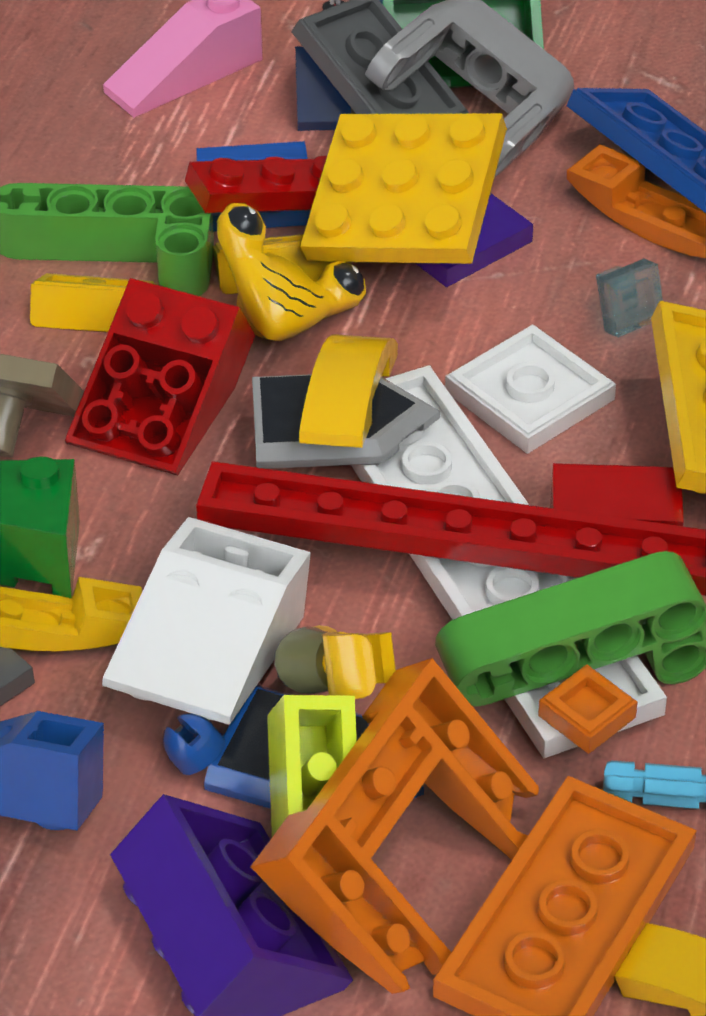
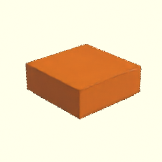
(587, 708)

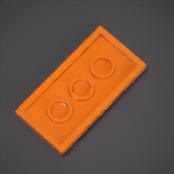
(566, 908)

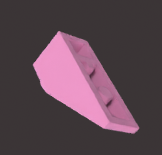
(187, 53)

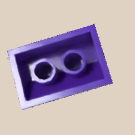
(217, 919)

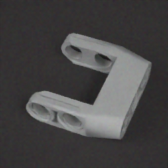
(487, 55)

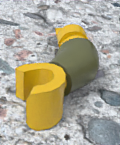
(334, 661)

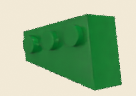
(39, 522)

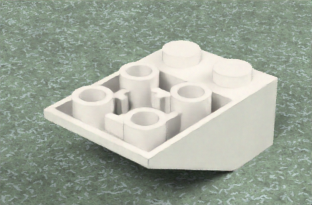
(210, 620)

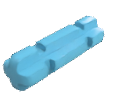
(656, 784)

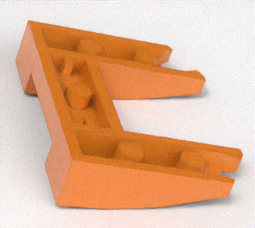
(323, 855)

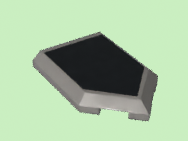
(278, 416)

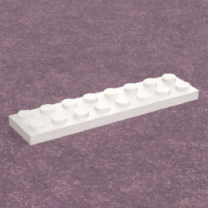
(457, 461)

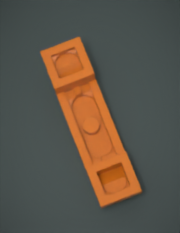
(619, 190)

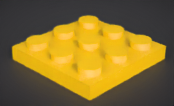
(404, 188)

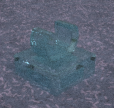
(629, 296)

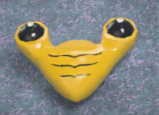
(273, 290)

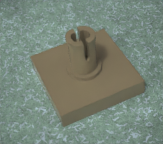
(32, 386)

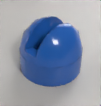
(193, 743)

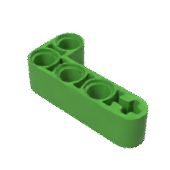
(112, 226)
(590, 620)

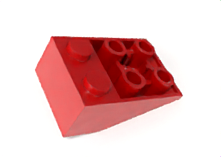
(161, 376)

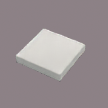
(530, 388)

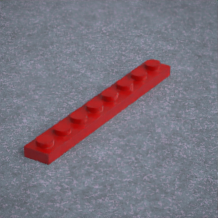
(438, 523)

